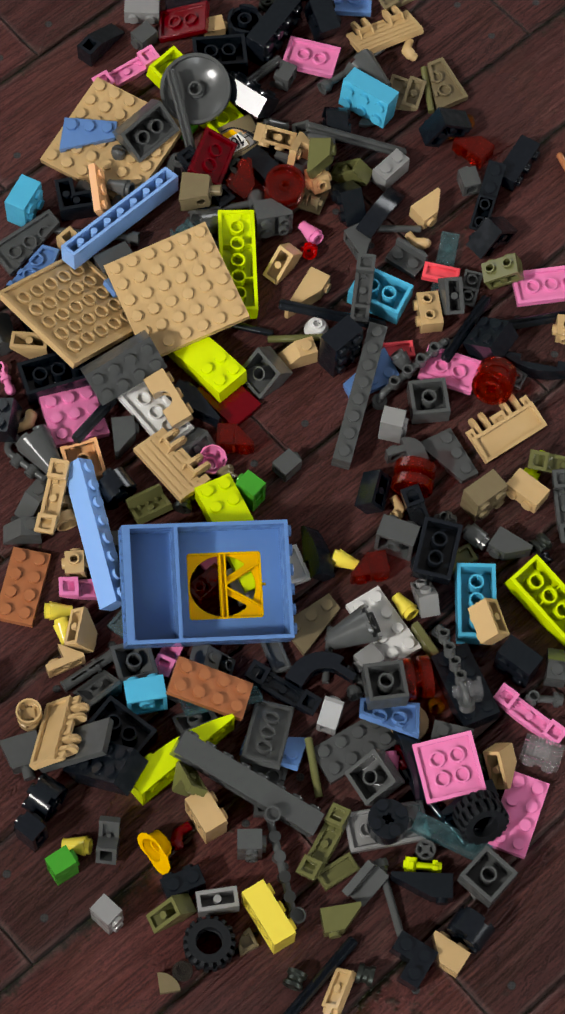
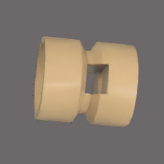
(67, 517)
(29, 714)

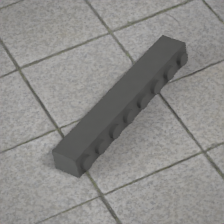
(359, 396)
(246, 783)

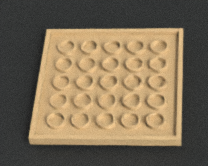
(106, 103)
(177, 290)
(69, 310)

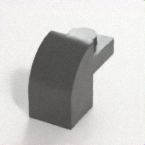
(408, 447)
(108, 840)

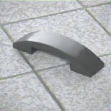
(363, 287)
(558, 487)

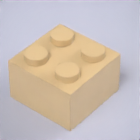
(206, 816)

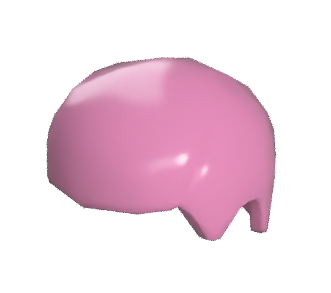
(216, 457)

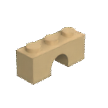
(161, 385)

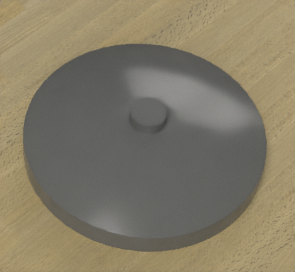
(203, 87)

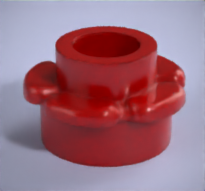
(313, 250)

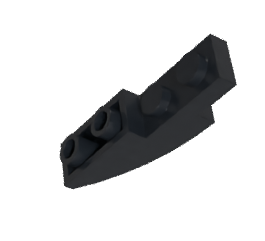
(488, 193)

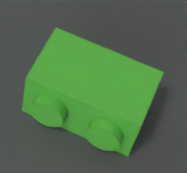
(251, 489)
(62, 864)

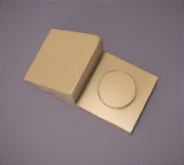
(299, 149)
(70, 659)

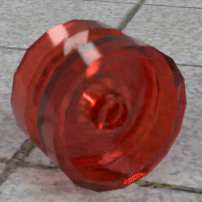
(285, 185)
(494, 380)
(414, 470)
(419, 677)

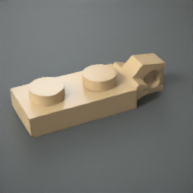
(338, 991)

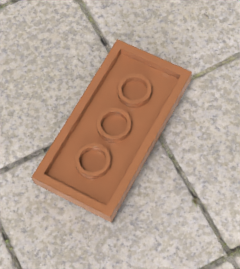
(23, 586)
(209, 688)

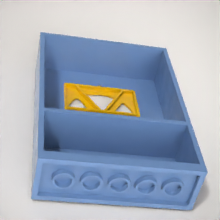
(157, 574)

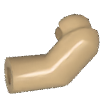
(408, 51)
(420, 243)
(29, 420)
(399, 508)

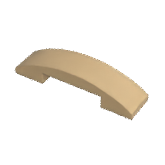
(53, 496)

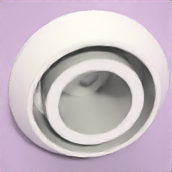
(316, 326)

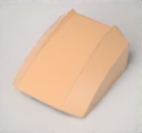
(88, 450)

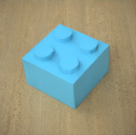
(24, 201)
(146, 694)

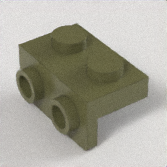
(148, 504)

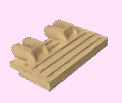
(381, 35)
(507, 429)
(171, 467)
(55, 734)

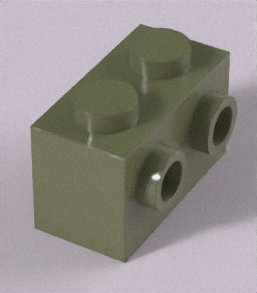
(502, 271)

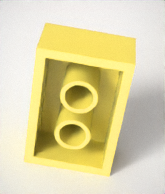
(269, 916)

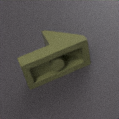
(187, 781)

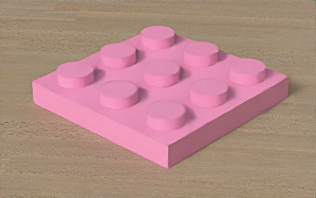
(68, 411)
(448, 767)

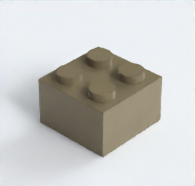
(484, 495)

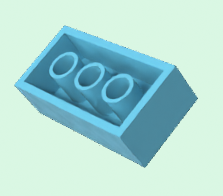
(472, 584)

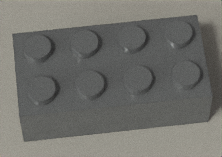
(123, 367)

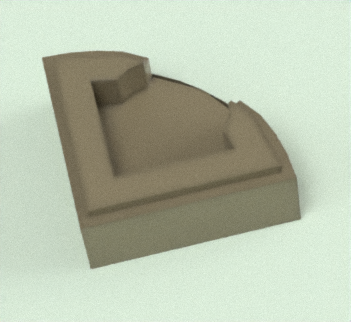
(247, 942)
(167, 983)

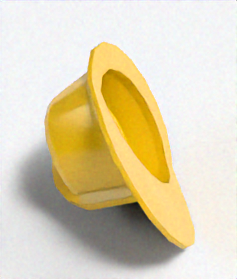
(157, 849)

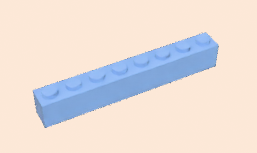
(119, 218)
(95, 533)

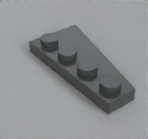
(22, 243)

